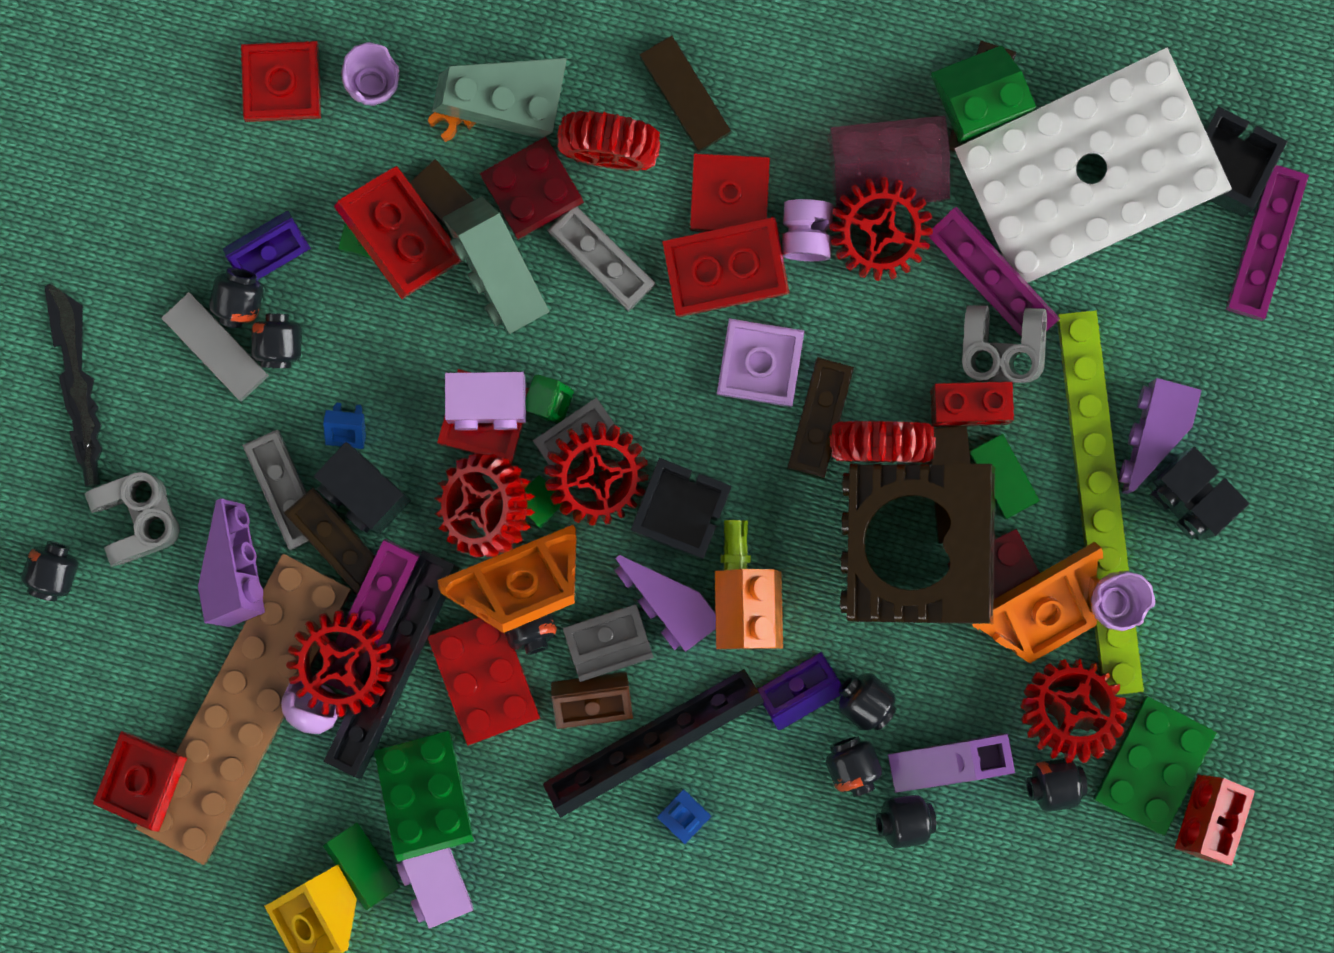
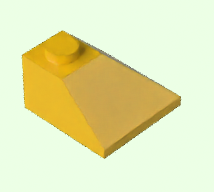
(316, 914)

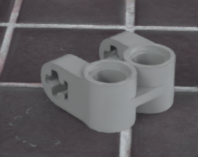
(976, 340)
(142, 514)

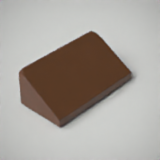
(591, 700)

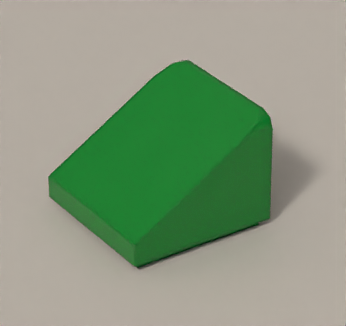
(548, 398)
(541, 503)

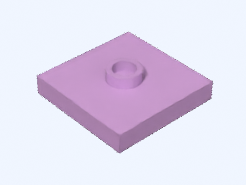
(760, 362)

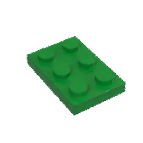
(1154, 765)
(423, 796)

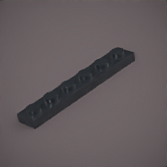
(407, 635)
(652, 743)

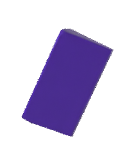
(267, 246)
(800, 691)

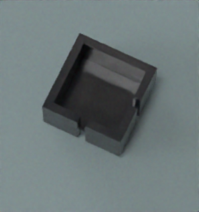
(1245, 162)
(362, 488)
(1187, 493)
(680, 511)

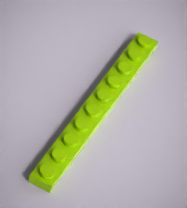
(1097, 481)

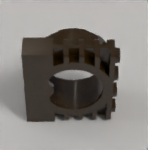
(968, 588)

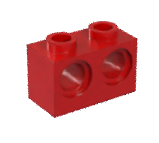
(972, 404)
(1214, 819)

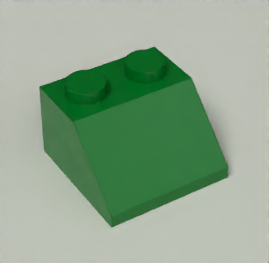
(983, 93)

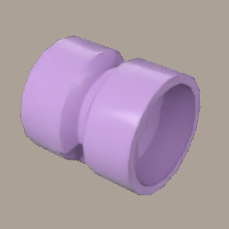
(807, 230)

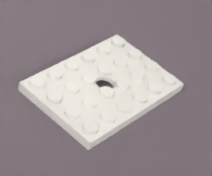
(1153, 157)

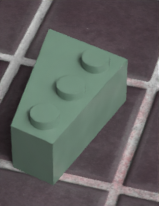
(503, 95)
(495, 265)

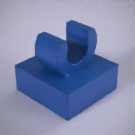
(344, 427)
(684, 816)

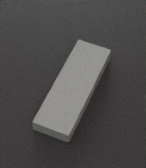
(601, 258)
(215, 346)
(278, 481)

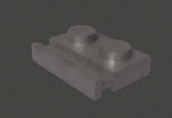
(608, 643)

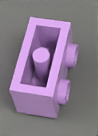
(485, 399)
(437, 887)

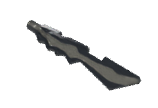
(76, 385)

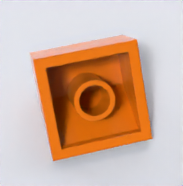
(749, 609)

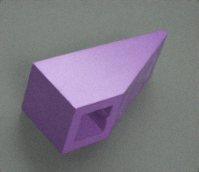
(1164, 421)
(229, 573)
(679, 607)
(951, 763)

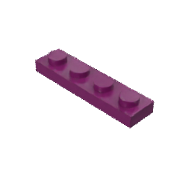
(1267, 243)
(987, 269)
(376, 601)

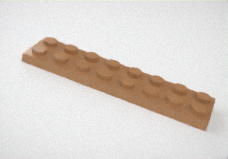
(244, 709)

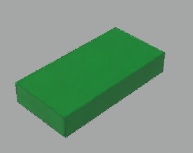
(1012, 486)
(361, 866)

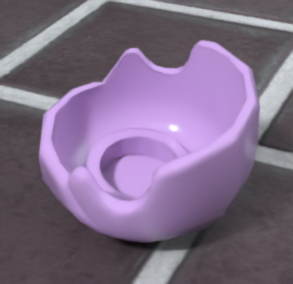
(370, 74)
(1122, 600)
(303, 717)

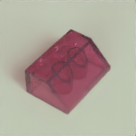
(896, 149)

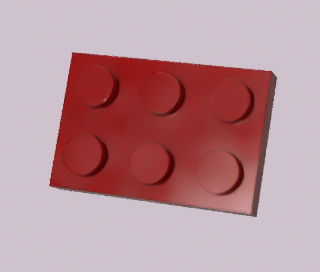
(398, 232)
(726, 267)
(483, 680)

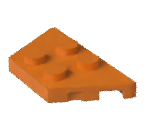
(519, 582)
(1047, 607)

